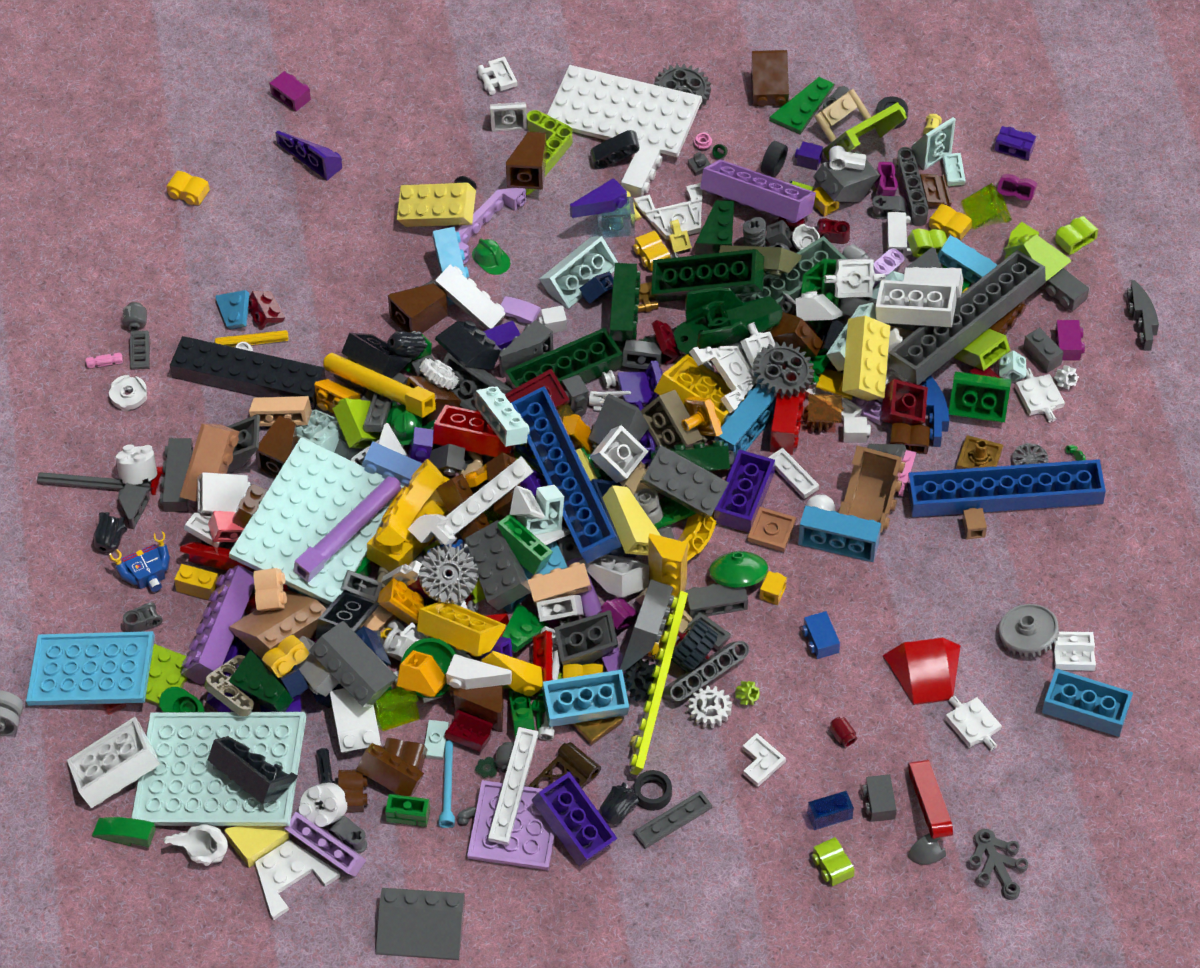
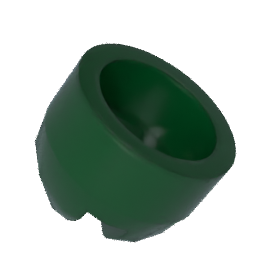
(717, 154)

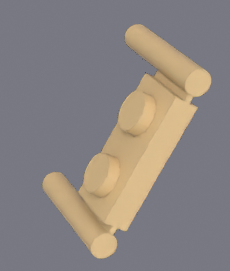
(838, 110)

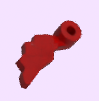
(155, 482)

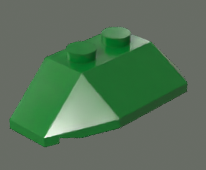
(814, 281)

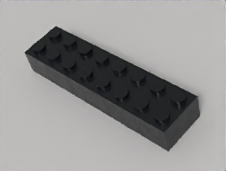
(244, 370)

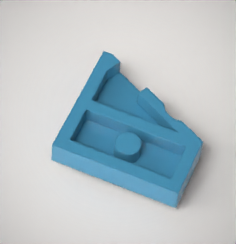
(234, 308)

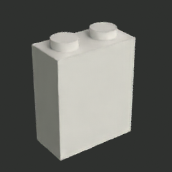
(220, 492)

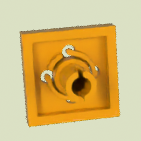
(702, 416)

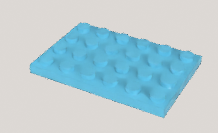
(90, 668)

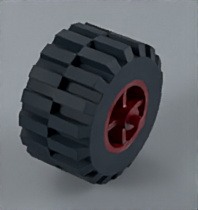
(693, 645)

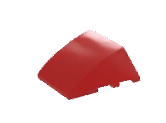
(926, 669)

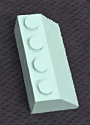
(577, 269)

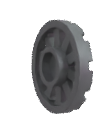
(1029, 457)

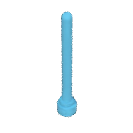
(447, 819)

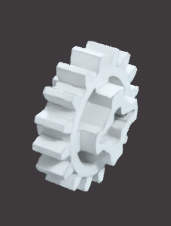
(439, 373)
(710, 706)

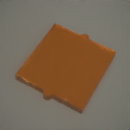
(824, 408)

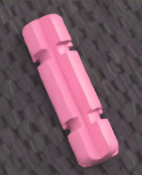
(104, 360)

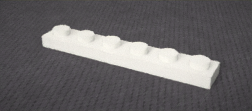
(487, 495)
(513, 786)

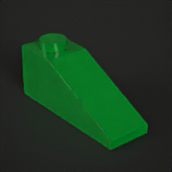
(525, 545)

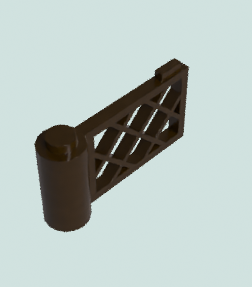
(573, 761)

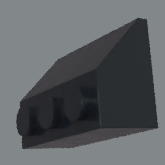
(469, 345)
(373, 354)
(348, 608)

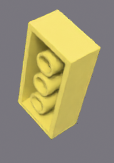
(436, 204)
(866, 358)

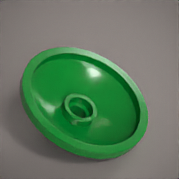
(738, 569)
(440, 651)

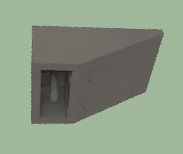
(531, 343)

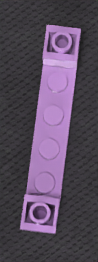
(510, 197)

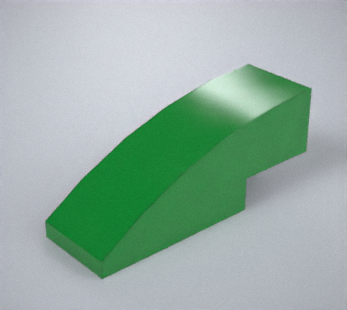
(125, 831)

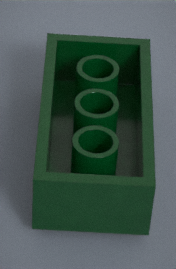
(625, 303)

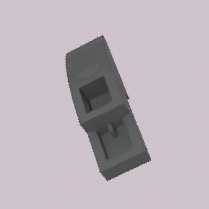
(1144, 313)

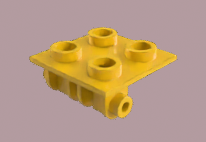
(832, 382)

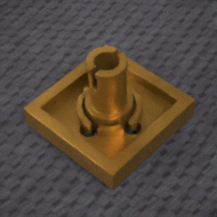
(981, 453)

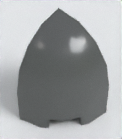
(926, 851)

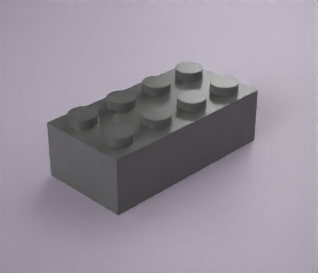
(684, 482)
(497, 566)

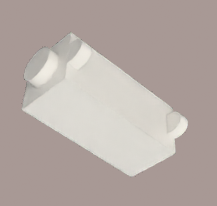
(897, 232)

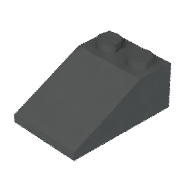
(247, 443)
(586, 639)

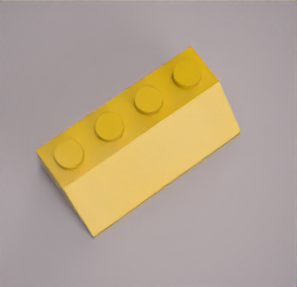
(668, 562)
(460, 627)

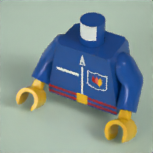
(144, 566)

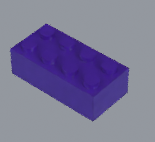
(746, 490)
(574, 819)

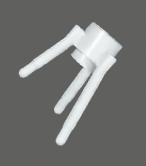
(597, 398)

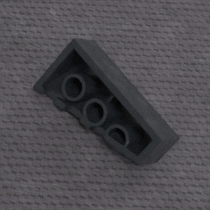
(249, 770)

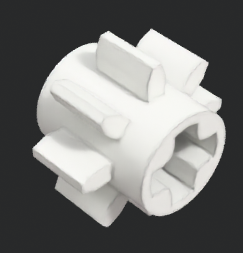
(1066, 377)

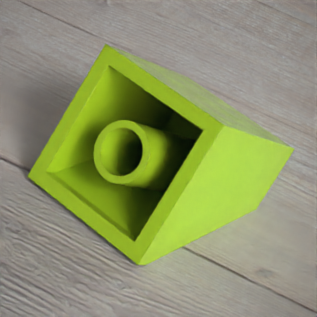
(1040, 251)

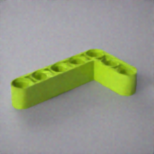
(558, 137)

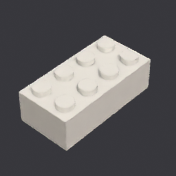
(916, 303)

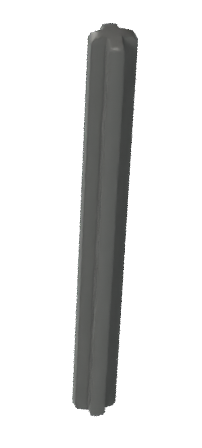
(85, 481)

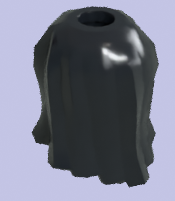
(406, 344)
(108, 532)
(618, 803)

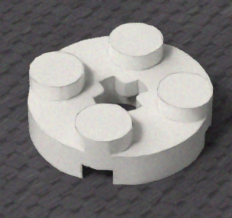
(130, 401)

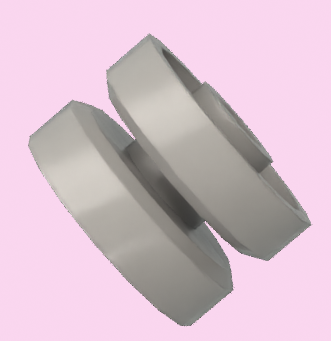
(10, 711)

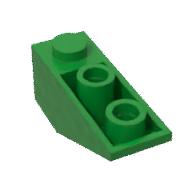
(521, 711)

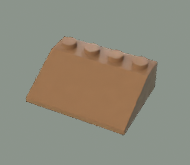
(267, 629)

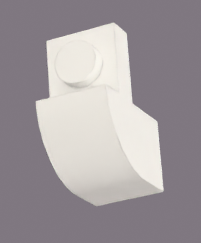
(432, 524)

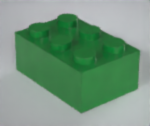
(979, 396)

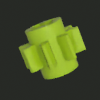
(747, 693)

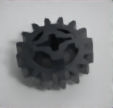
(639, 681)

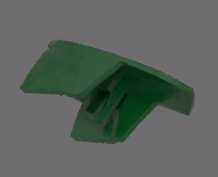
(720, 319)

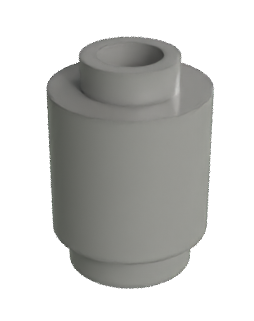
(854, 252)

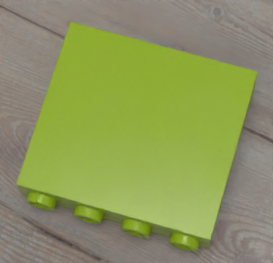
(881, 122)

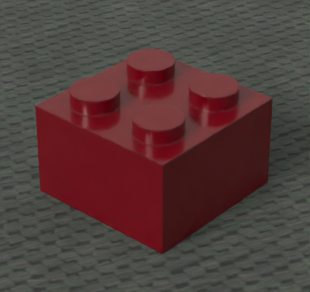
(904, 403)

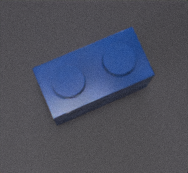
(821, 635)

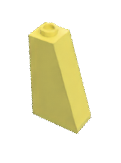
(629, 520)

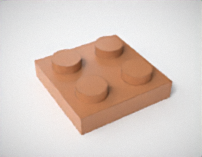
(771, 529)

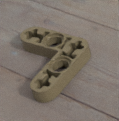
(239, 703)

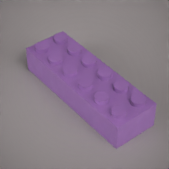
(757, 191)
(213, 634)

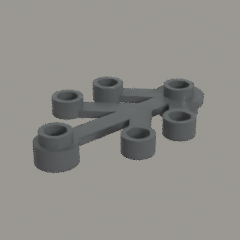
(998, 860)

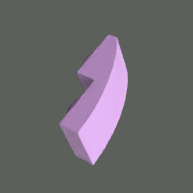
(520, 309)
(869, 409)

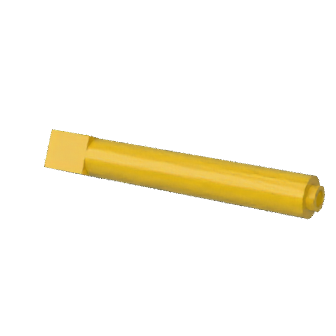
(417, 399)

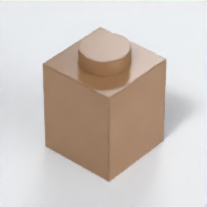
(974, 523)

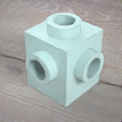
(1012, 367)

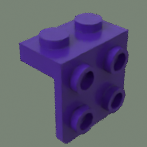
(640, 384)

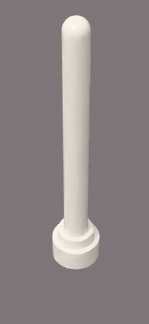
(546, 732)

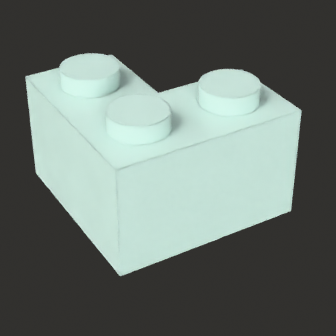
(551, 503)

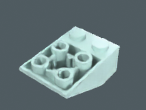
(321, 430)

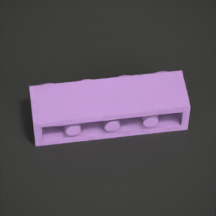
(326, 844)

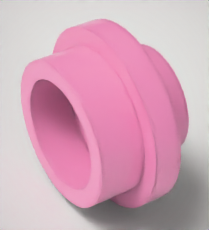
(703, 141)

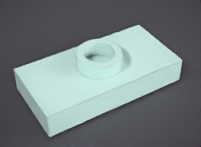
(953, 169)
(435, 739)

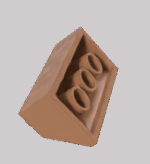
(210, 455)

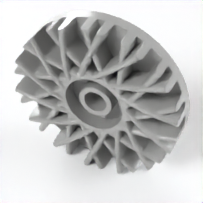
(452, 562)
(1029, 629)

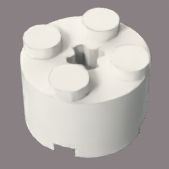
(136, 464)
(323, 804)

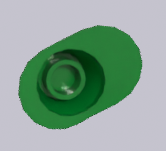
(491, 257)
(404, 423)
(179, 701)

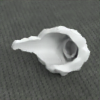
(203, 843)

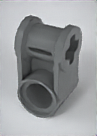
(886, 205)
(142, 618)
(349, 834)

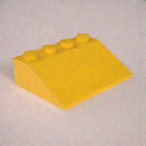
(695, 381)

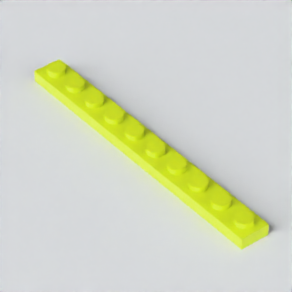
(656, 688)

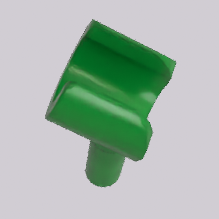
(540, 708)

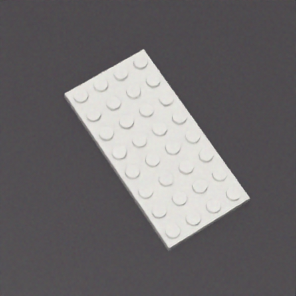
(610, 105)

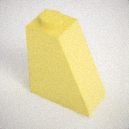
(255, 841)

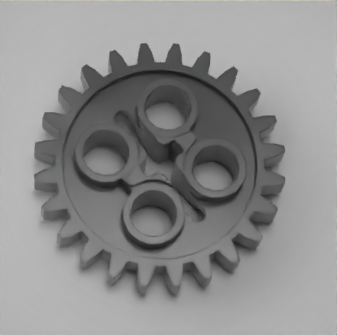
(685, 80)
(783, 370)

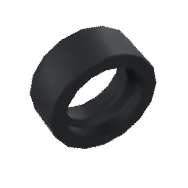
(774, 158)
(656, 776)

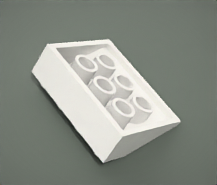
(112, 762)

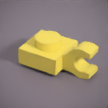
(679, 239)

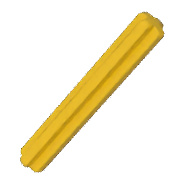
(253, 339)

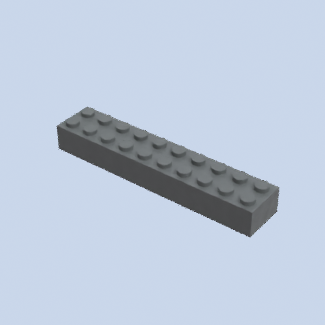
(974, 313)

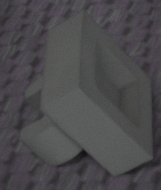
(698, 163)

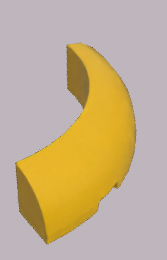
(407, 504)
(697, 533)

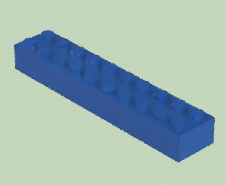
(565, 470)
(1006, 488)

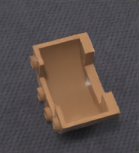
(873, 485)

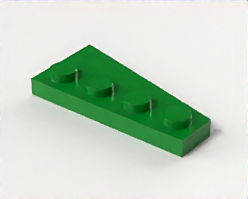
(801, 109)

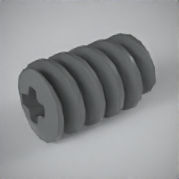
(754, 232)

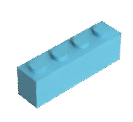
(448, 251)
(959, 255)

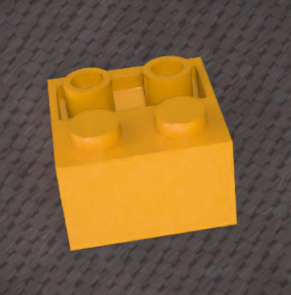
(330, 393)
(401, 601)
(421, 674)

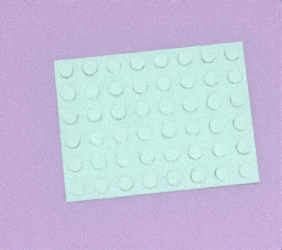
(300, 509)
(195, 793)

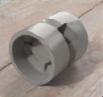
(650, 504)

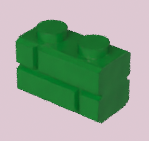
(407, 810)

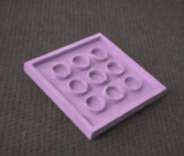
(531, 836)

